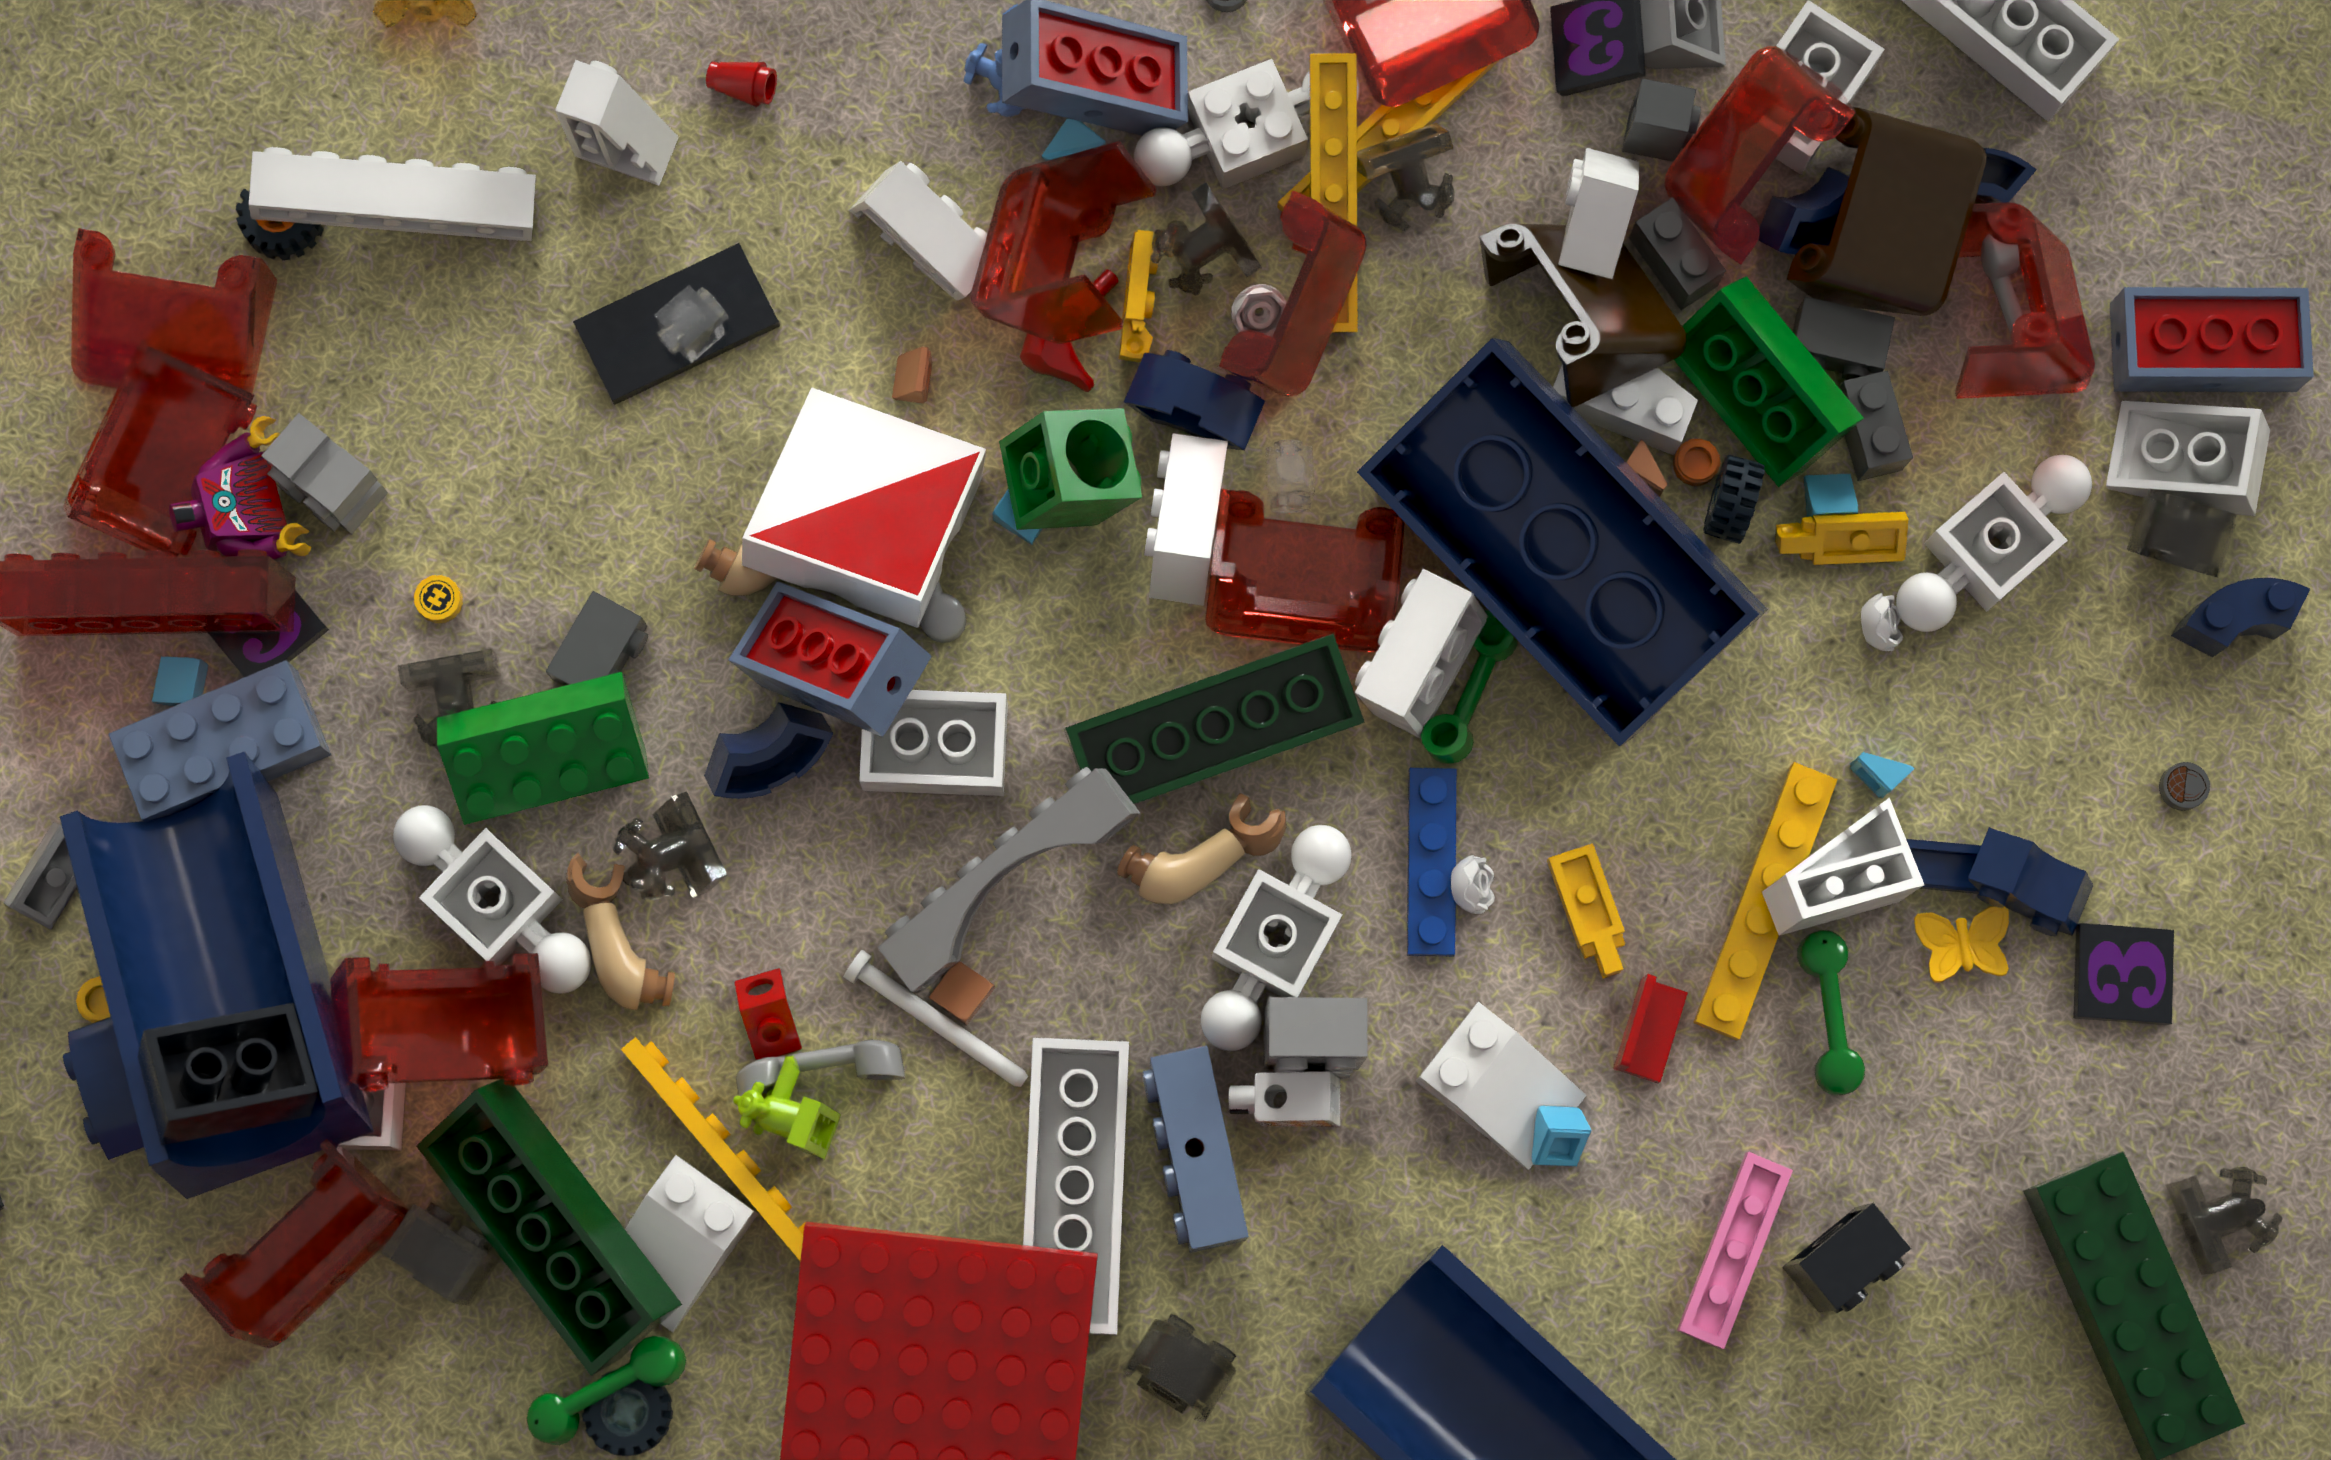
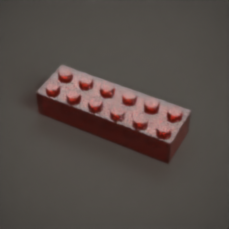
(145, 594)

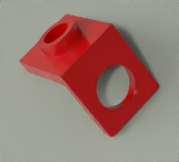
(767, 1016)

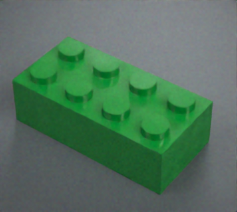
(1764, 382)
(542, 748)

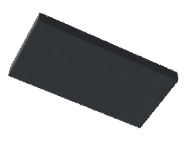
(624, 336)

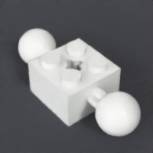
(1232, 147)
(1969, 558)
(1319, 858)
(457, 896)

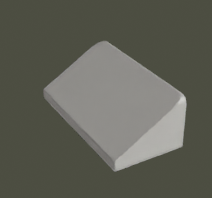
(45, 881)

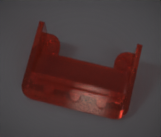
(1425, 44)
(203, 324)

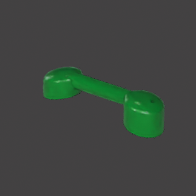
(1448, 735)
(1839, 1068)
(653, 1361)

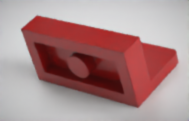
(1650, 1030)

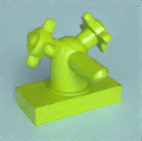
(803, 1124)

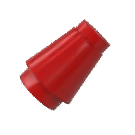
(744, 81)

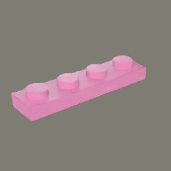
(1734, 1250)

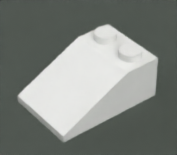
(2191, 453)
(1497, 1082)
(688, 1231)

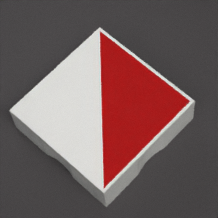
(863, 507)

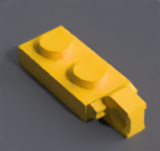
(1137, 300)
(1846, 538)
(1589, 906)

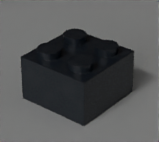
(1848, 1258)

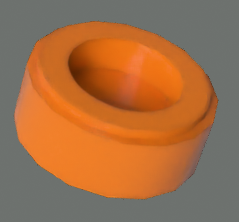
(1696, 462)

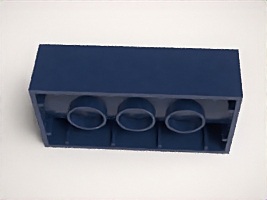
(1561, 540)
(205, 924)
(1468, 1379)

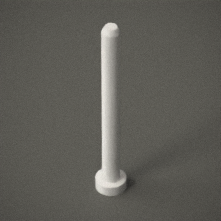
(935, 1020)

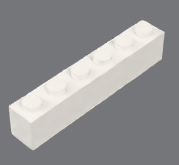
(391, 195)

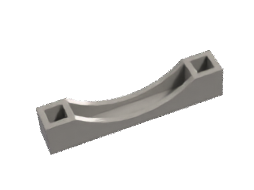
(935, 937)

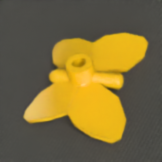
(1964, 946)

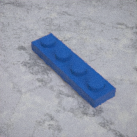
(1431, 861)

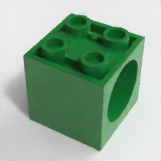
(1045, 487)

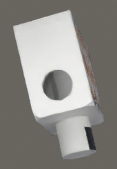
(1310, 1101)

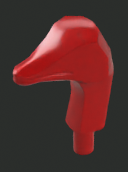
(1060, 359)

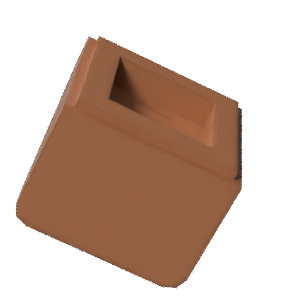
(913, 376)
(1645, 466)
(962, 992)

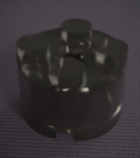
(2182, 532)
(1181, 1367)

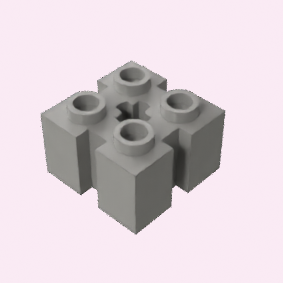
(329, 477)

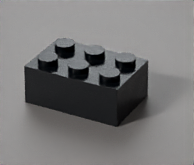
(227, 1073)

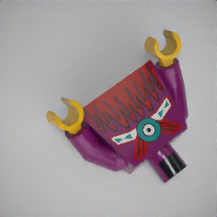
(239, 501)

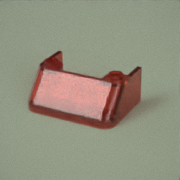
(1035, 239)
(2049, 344)
(303, 1255)

